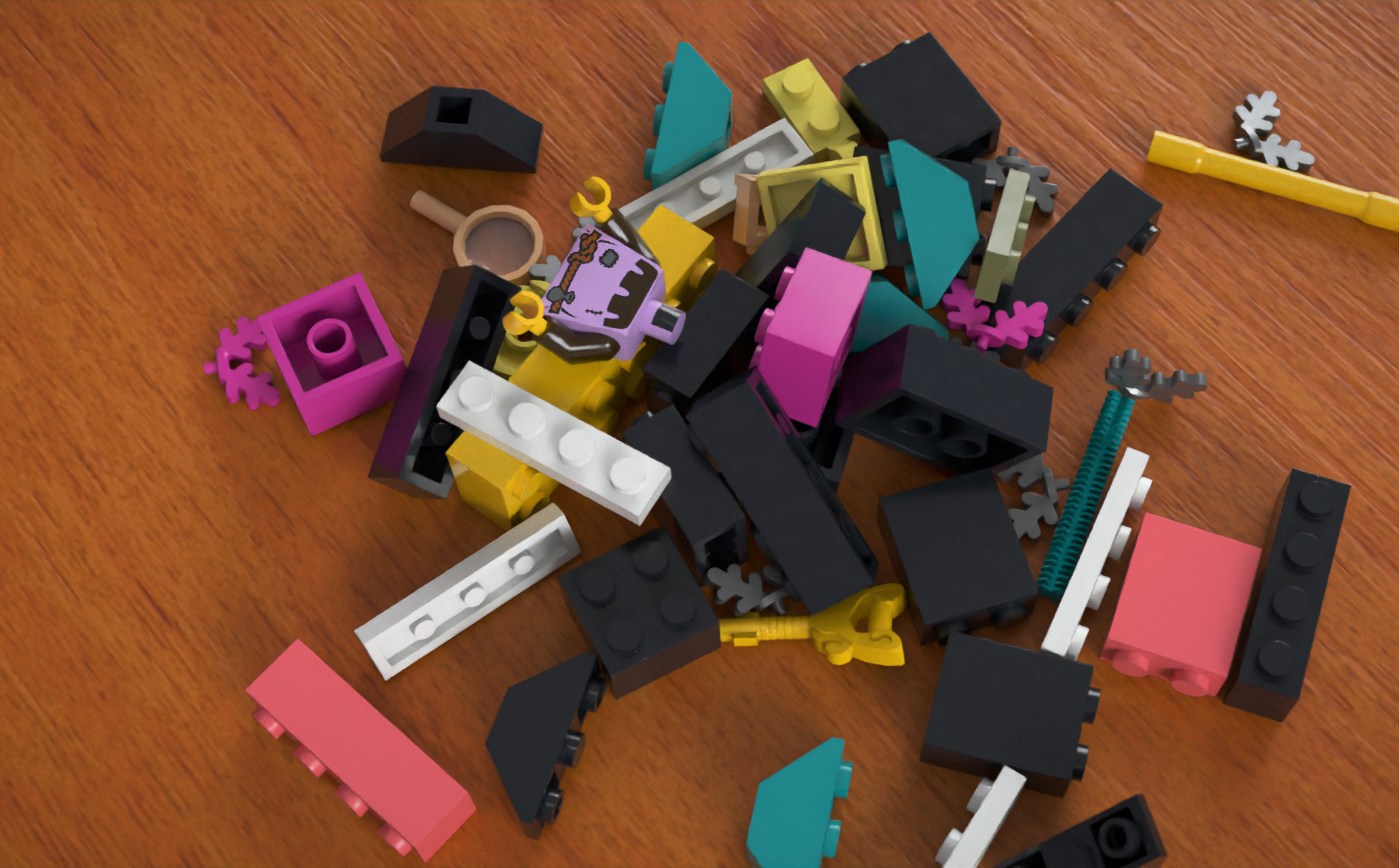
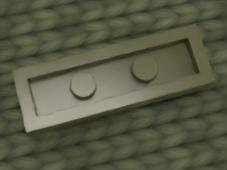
(1006, 237)

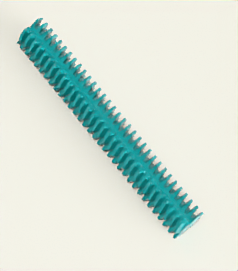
(1084, 496)

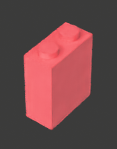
(1180, 606)

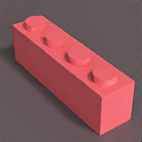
(361, 751)

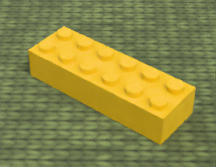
(592, 392)

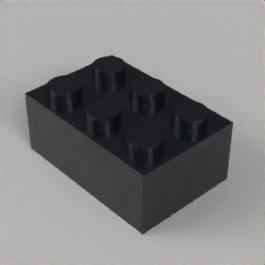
(943, 403)

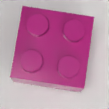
(810, 332)
(335, 353)

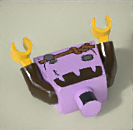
(603, 292)

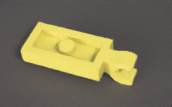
(812, 111)

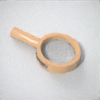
(493, 237)

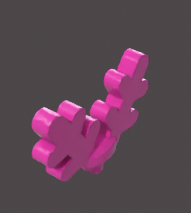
(1011, 331)
(241, 379)

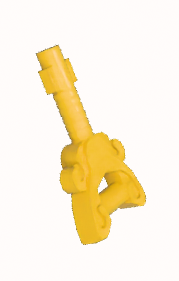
(833, 627)

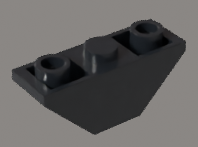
(462, 131)
(821, 221)
(541, 736)
(1111, 839)

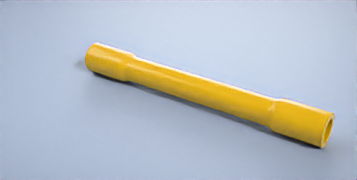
(1194, 157)

